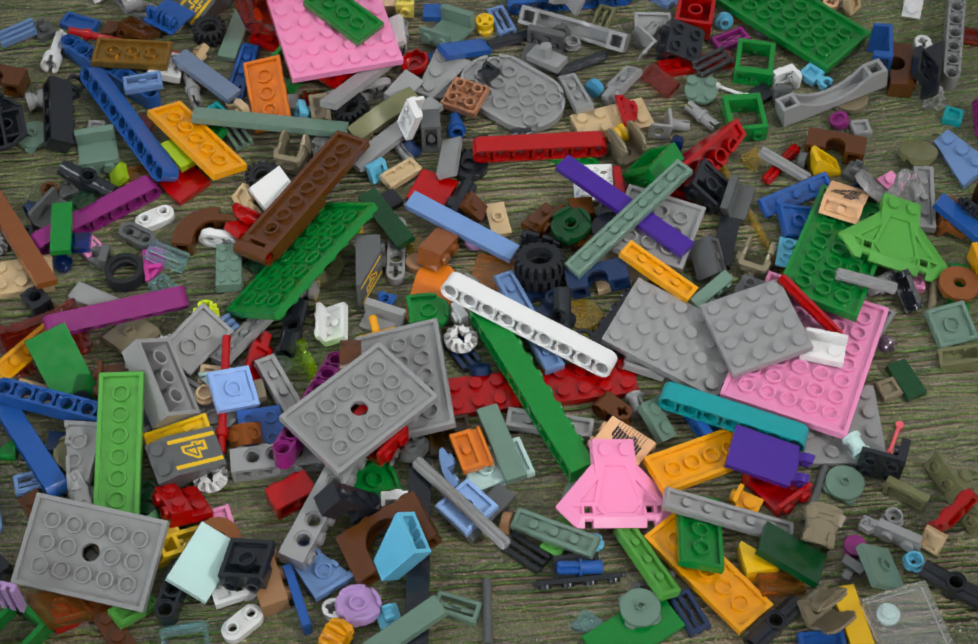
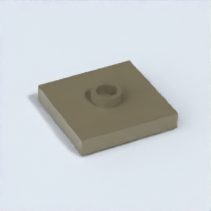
(124, 334)

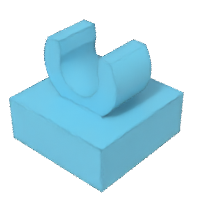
(302, 109)
(376, 168)
(388, 614)

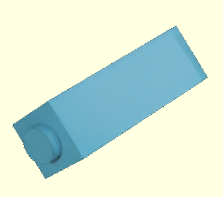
(401, 547)

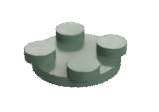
(701, 90)
(35, 137)
(844, 484)
(640, 608)

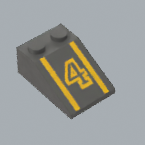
(204, 7)
(369, 264)
(185, 456)

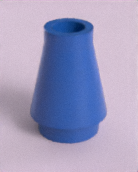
(455, 126)

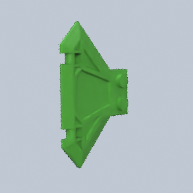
(895, 239)

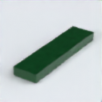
(388, 220)

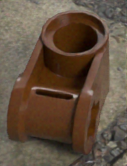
(609, 405)

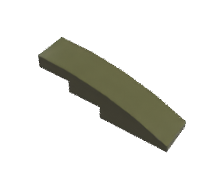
(381, 115)
(959, 357)

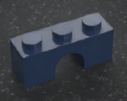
(611, 271)

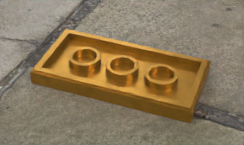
(132, 54)

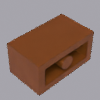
(437, 249)

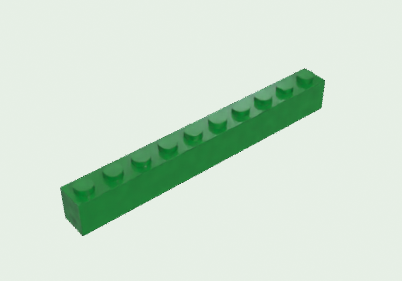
(535, 397)

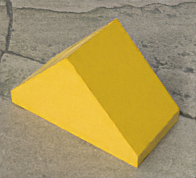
(821, 161)
(752, 564)

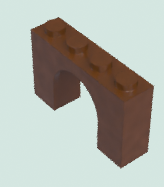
(358, 540)

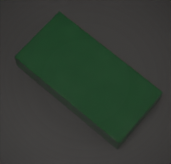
(906, 379)

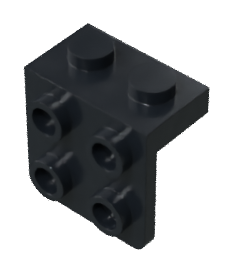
(680, 41)

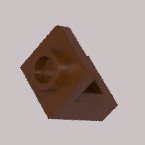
(473, 207)

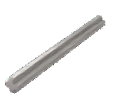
(461, 503)

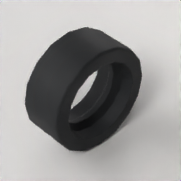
(121, 260)

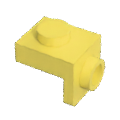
(405, 8)

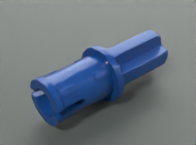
(579, 567)

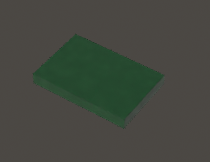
(790, 554)

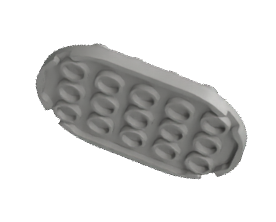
(518, 95)

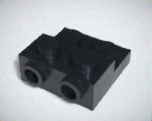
(706, 186)
(247, 564)

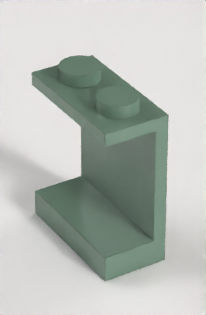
(453, 27)
(97, 148)

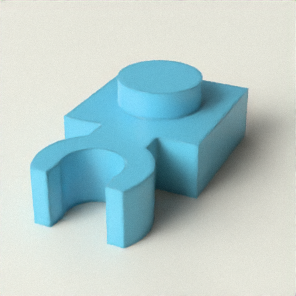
(813, 75)

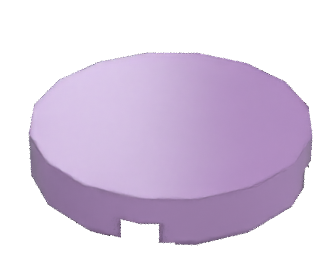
(358, 604)

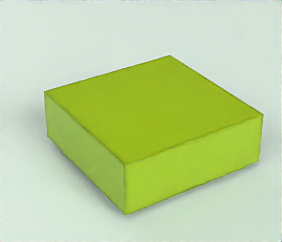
(119, 174)

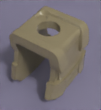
(619, 148)
(281, 154)
(744, 265)
(822, 523)
(821, 601)

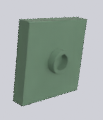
(951, 325)
(879, 567)

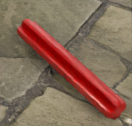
(808, 304)

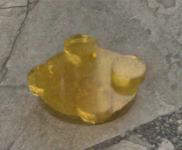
(587, 314)

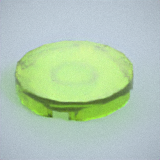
(306, 359)

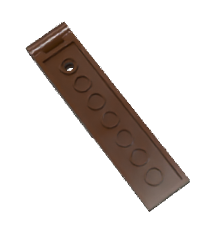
(300, 200)

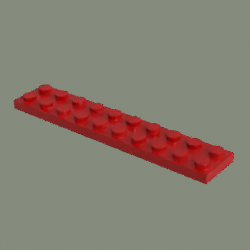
(568, 385)

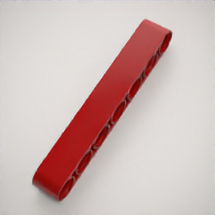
(539, 146)

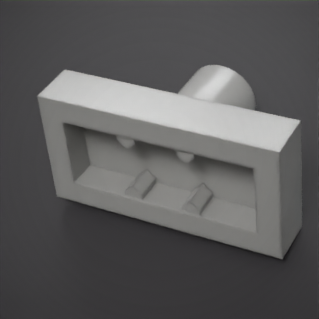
(544, 57)

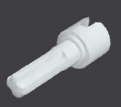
(53, 58)

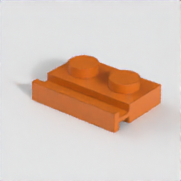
(471, 450)

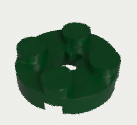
(573, 234)

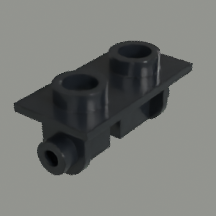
(533, 237)
(907, 291)

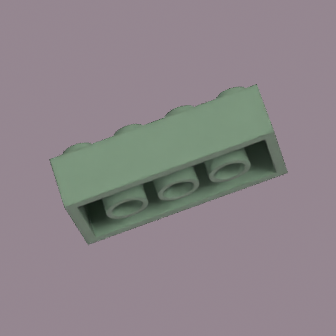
(228, 269)
(713, 289)

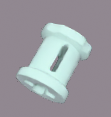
(854, 443)

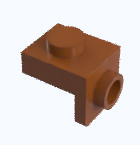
(245, 434)

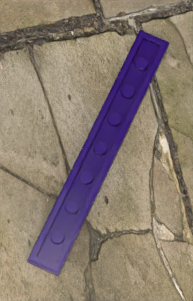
(617, 201)

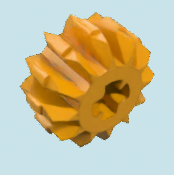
(336, 632)

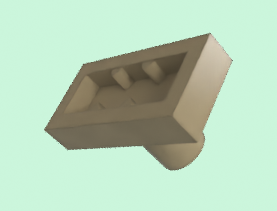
(317, 111)

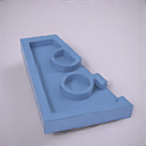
(959, 157)
(323, 575)

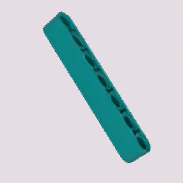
(728, 414)

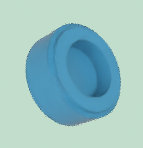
(594, 88)

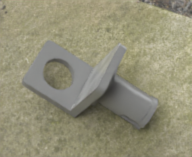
(645, 36)
(669, 125)

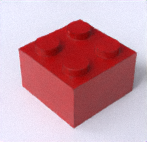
(697, 13)

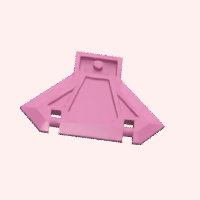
(613, 490)

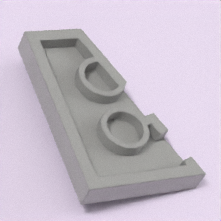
(440, 74)
(81, 447)

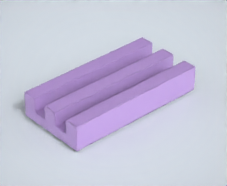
(11, 597)

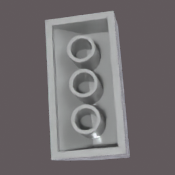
(166, 386)

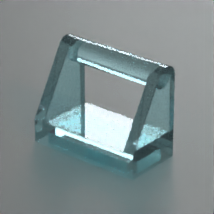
(185, 628)

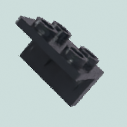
(882, 464)

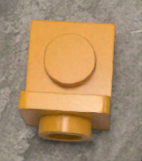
(745, 500)

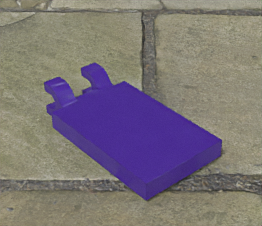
(767, 458)

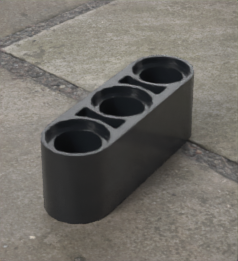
(168, 602)

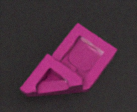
(151, 269)

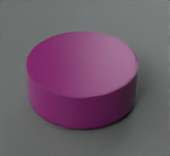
(839, 120)
(850, 544)

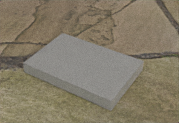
(198, 338)

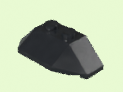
(12, 123)

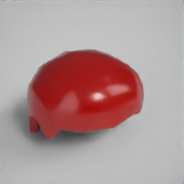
(415, 62)

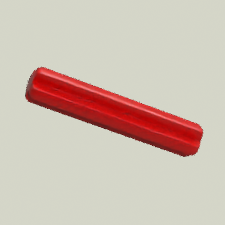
(772, 173)

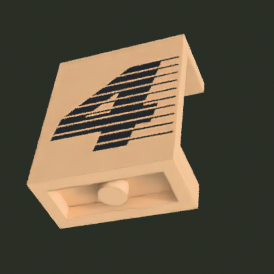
(843, 202)
(619, 430)

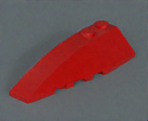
(714, 149)

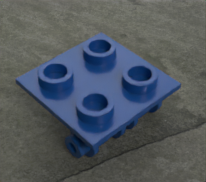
(168, 16)
(267, 417)

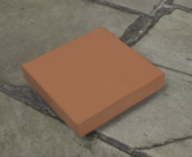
(465, 97)

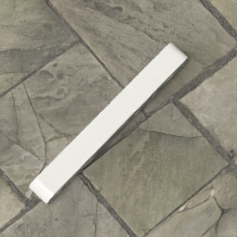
(529, 324)

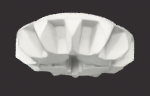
(456, 344)
(219, 481)

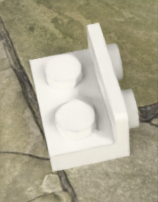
(411, 116)
(828, 347)

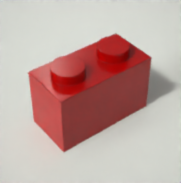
(289, 494)

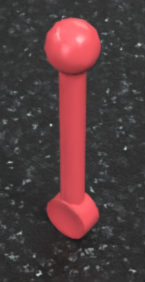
(899, 426)

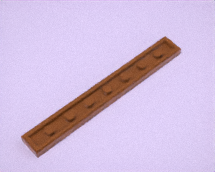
(24, 247)

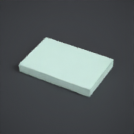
(490, 476)
(200, 563)

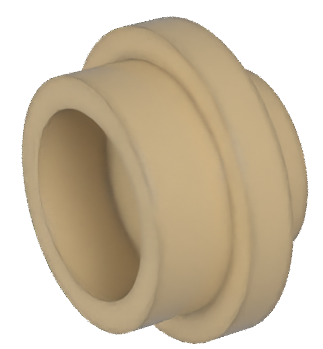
(203, 395)

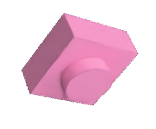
(886, 180)

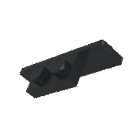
(927, 68)
(568, 580)

